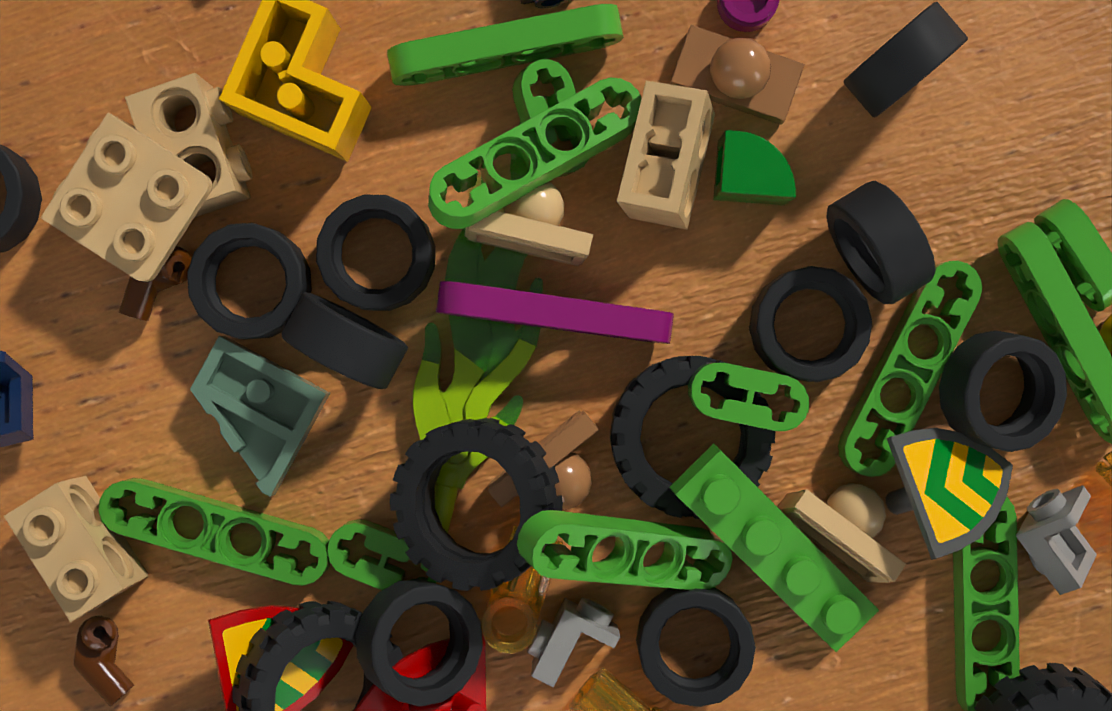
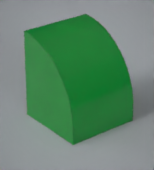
(751, 171)

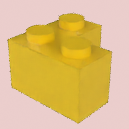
(281, 79)

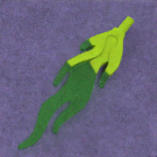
(485, 358)

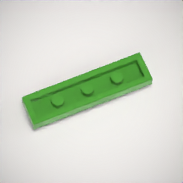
(773, 547)

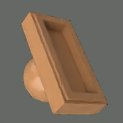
(738, 74)
(571, 469)

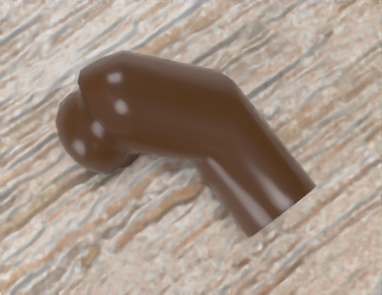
(141, 295)
(96, 658)

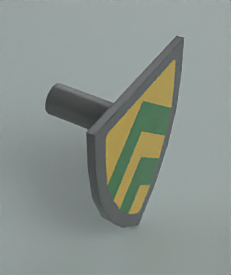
(949, 486)

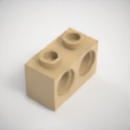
(205, 141)
(666, 154)
(74, 548)

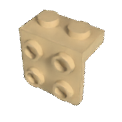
(128, 199)

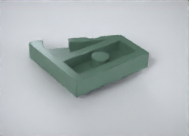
(259, 408)

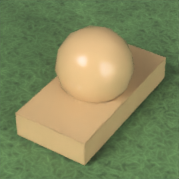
(534, 229)
(846, 528)

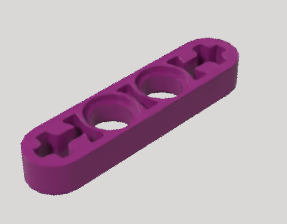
(554, 312)

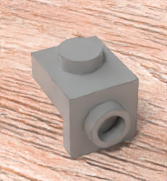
(1054, 540)
(556, 640)

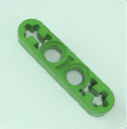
(505, 44)
(531, 144)
(1062, 320)
(918, 373)
(215, 539)
(626, 560)
(996, 604)

